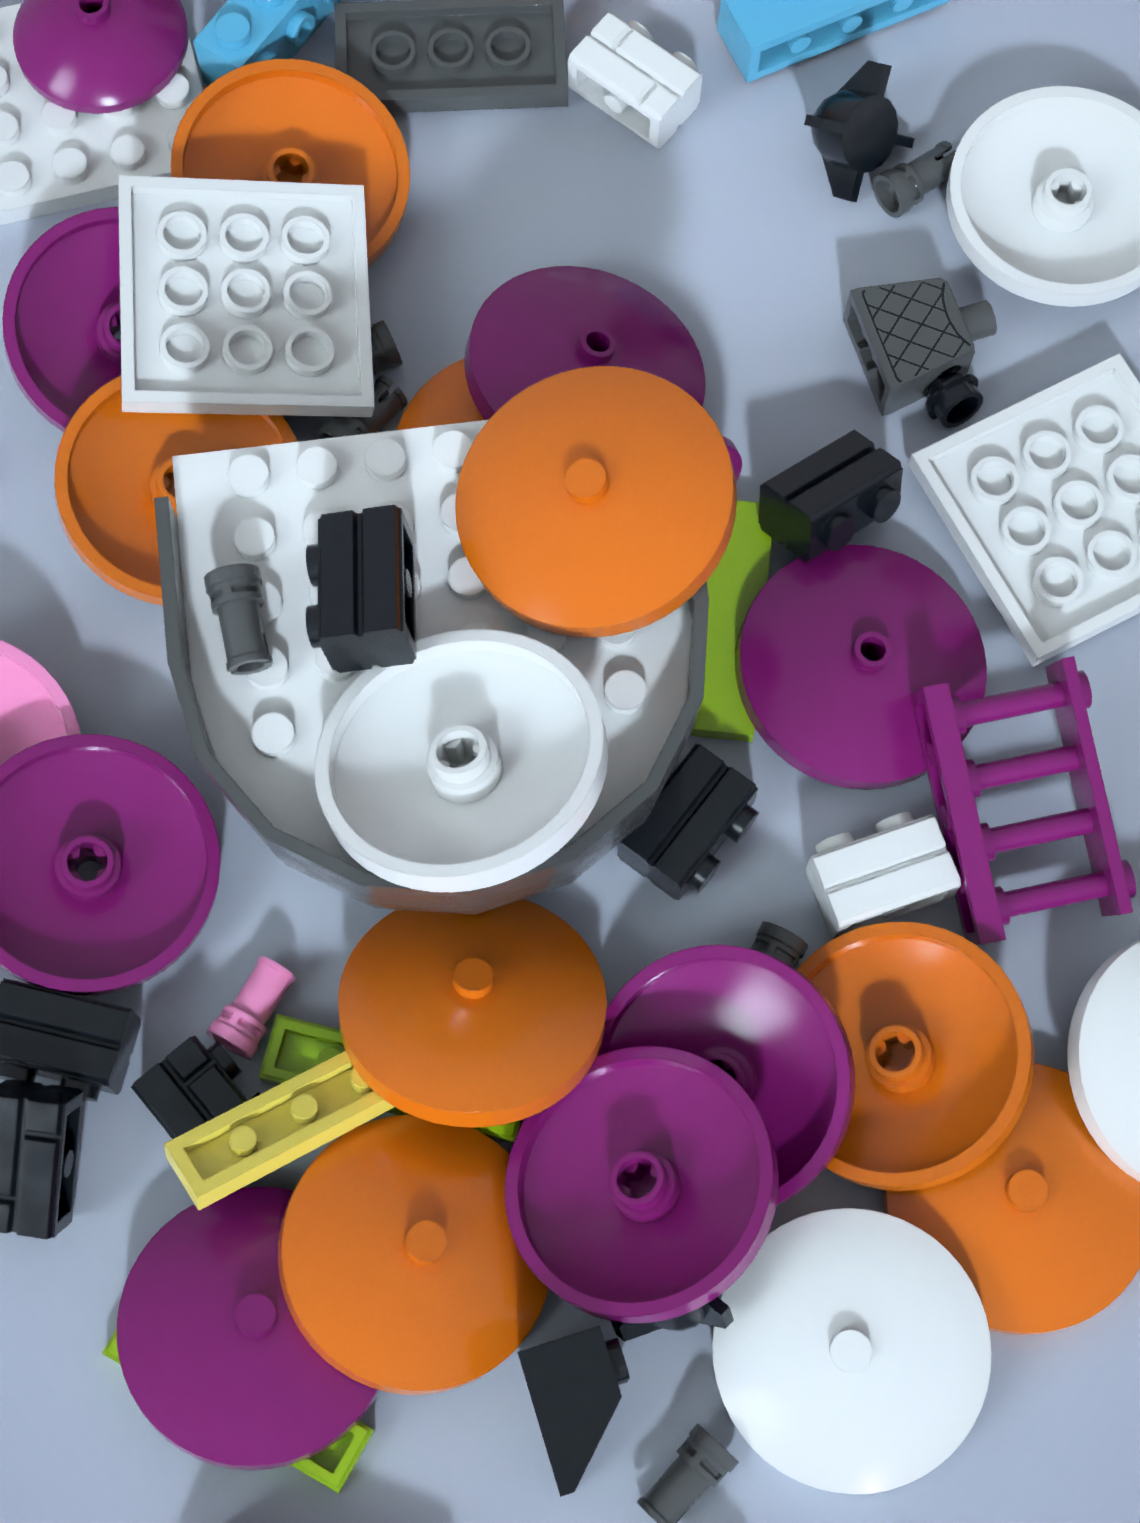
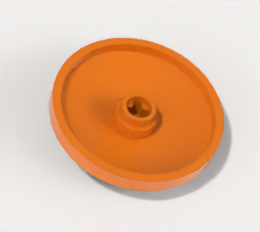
(300, 127)
(121, 461)
(596, 501)
(472, 1012)
(933, 1048)
(1040, 1222)
(407, 1257)

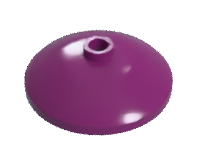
(100, 57)

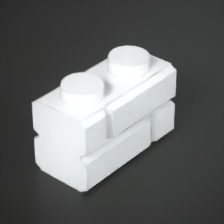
(635, 79)
(882, 873)

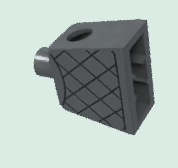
(912, 337)

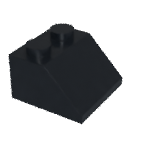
(574, 1397)

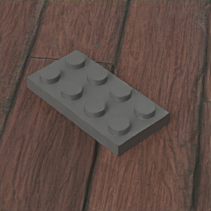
(455, 53)

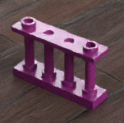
(974, 844)

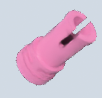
(244, 1021)

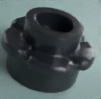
(953, 399)

